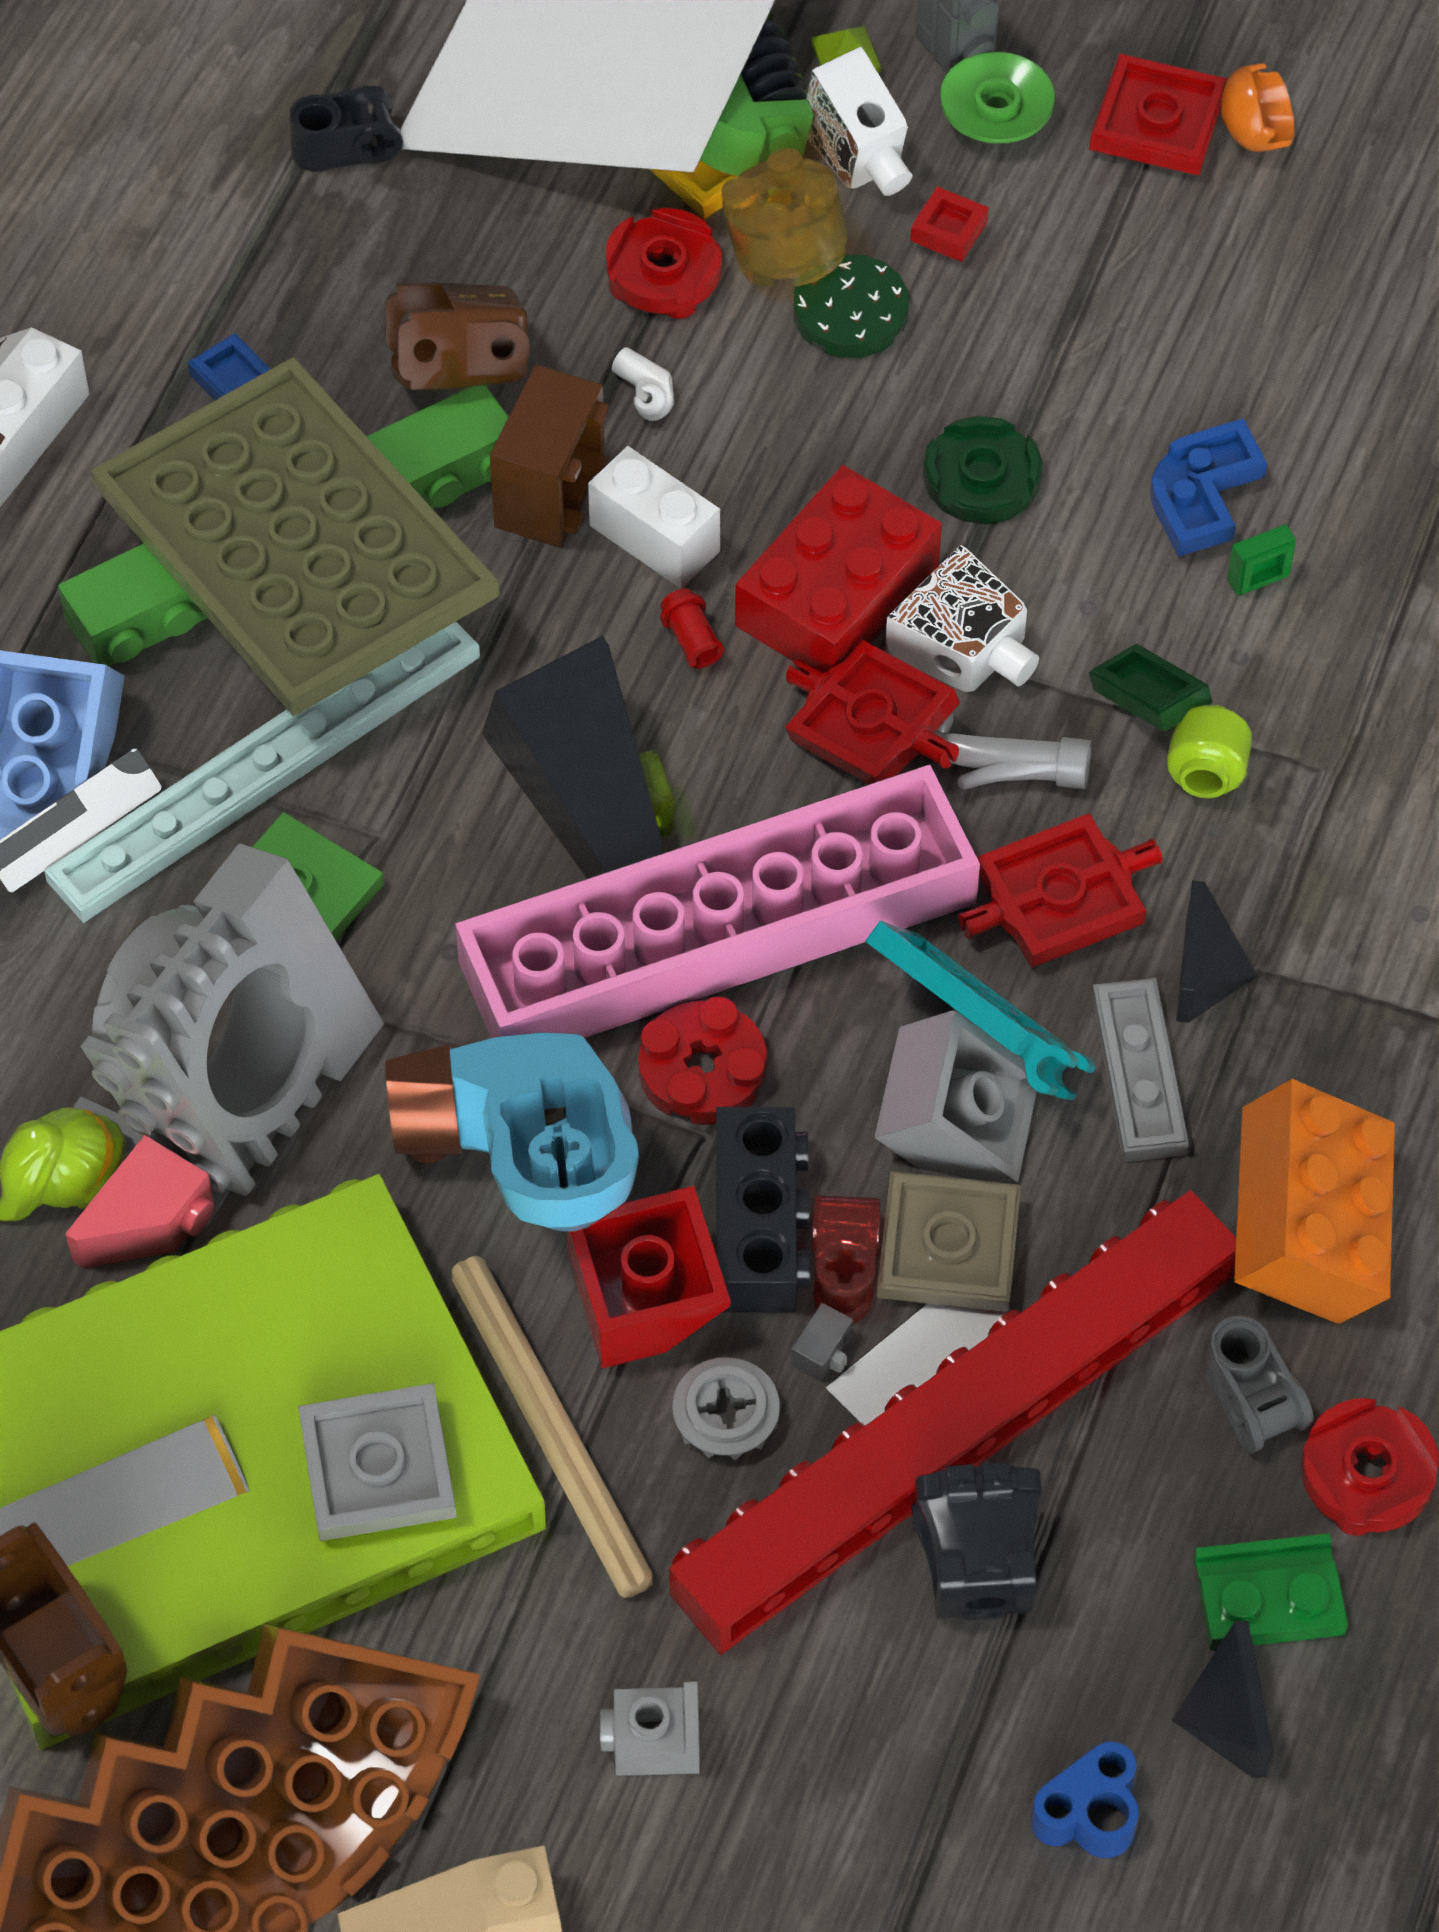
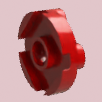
(667, 289)
(693, 1028)
(1362, 1502)

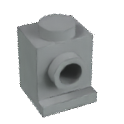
(655, 1751)

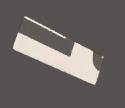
(75, 819)

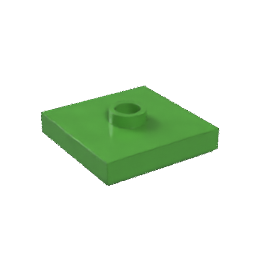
(331, 875)

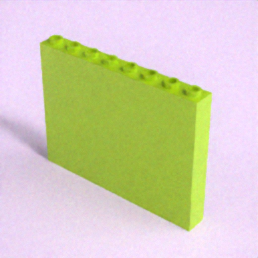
(247, 1331)

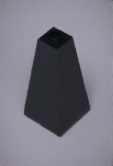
(577, 758)

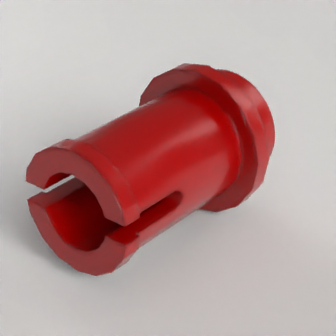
(685, 616)

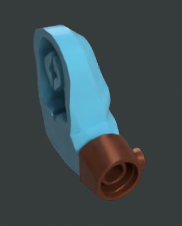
(538, 1109)

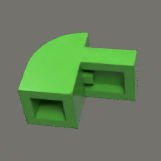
(755, 130)

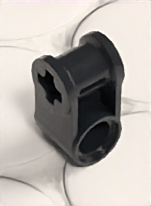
(339, 129)

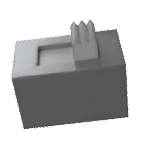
(822, 1343)

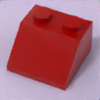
(647, 1276)

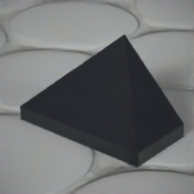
(1211, 957)
(1228, 1705)

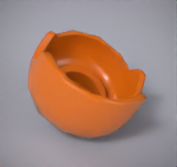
(1257, 109)

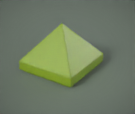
(835, 44)

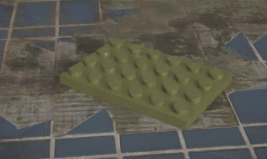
(294, 535)

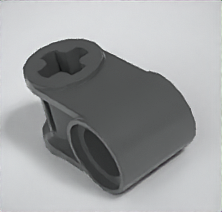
(1258, 1395)

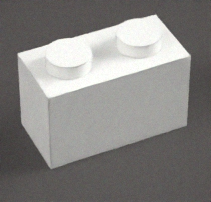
(654, 517)

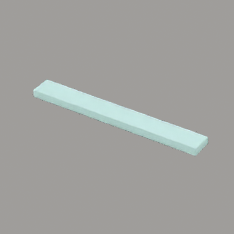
(249, 775)

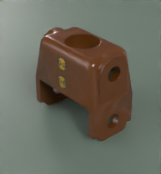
(456, 335)
(55, 1638)

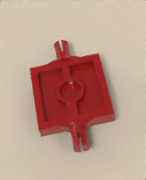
(872, 714)
(1061, 890)

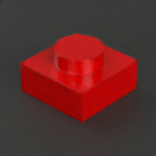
(949, 224)

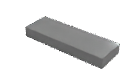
(1140, 1070)

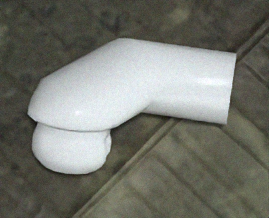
(653, 383)

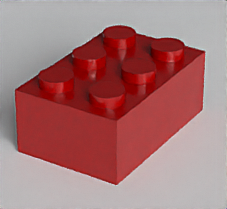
(837, 571)

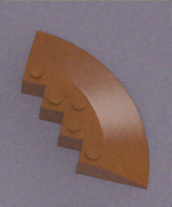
(251, 1806)

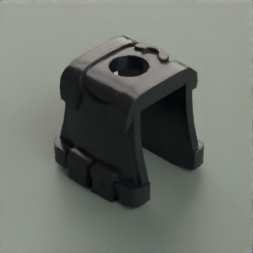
(979, 1538)

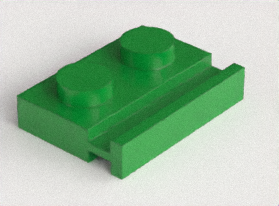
(1278, 1585)

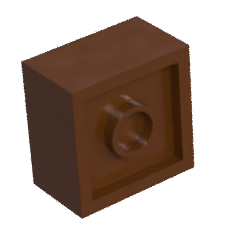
(548, 456)

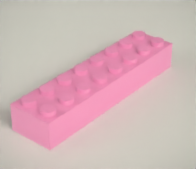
(720, 911)

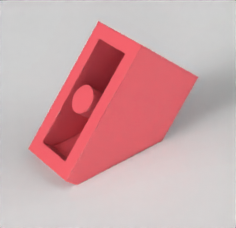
(142, 1209)

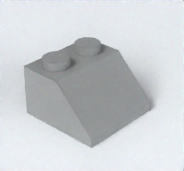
(956, 1101)

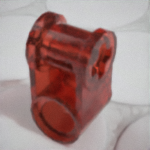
(845, 1251)

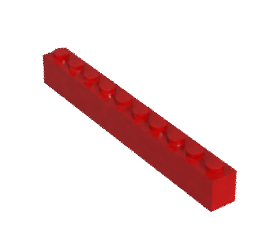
(955, 1418)

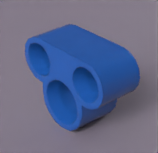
(1082, 1789)

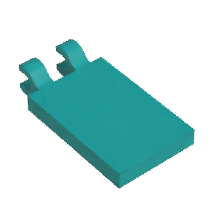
(1041, 1050)

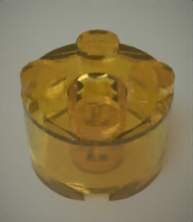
(785, 219)

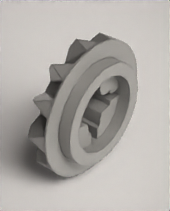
(745, 1387)

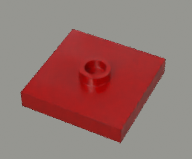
(1158, 114)

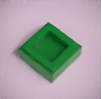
(1261, 560)

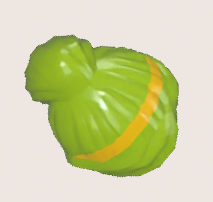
(58, 1161)

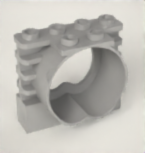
(289, 1019)

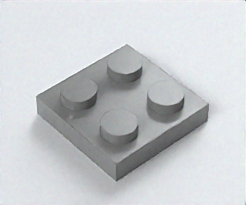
(377, 1462)

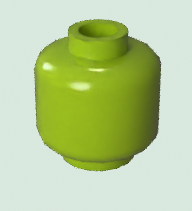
(1209, 751)

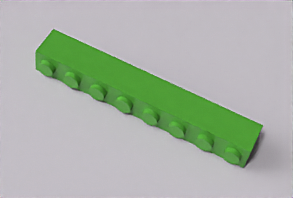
(137, 602)

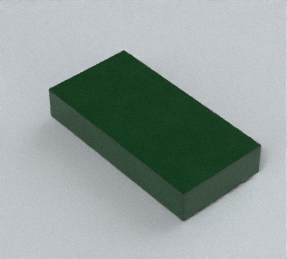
(1149, 687)

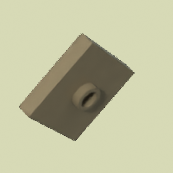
(949, 1241)

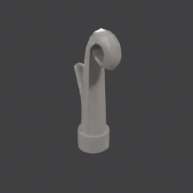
(1019, 759)

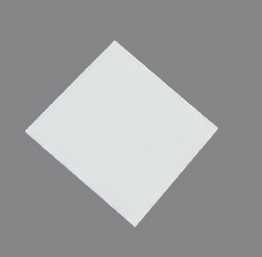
(585, 80)

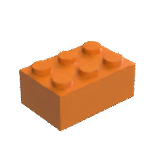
(1315, 1202)

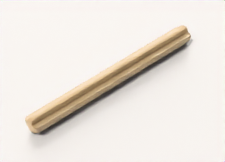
(552, 1427)

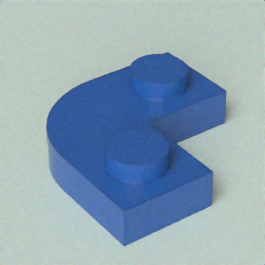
(1189, 483)

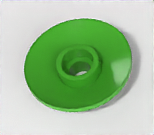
(997, 97)

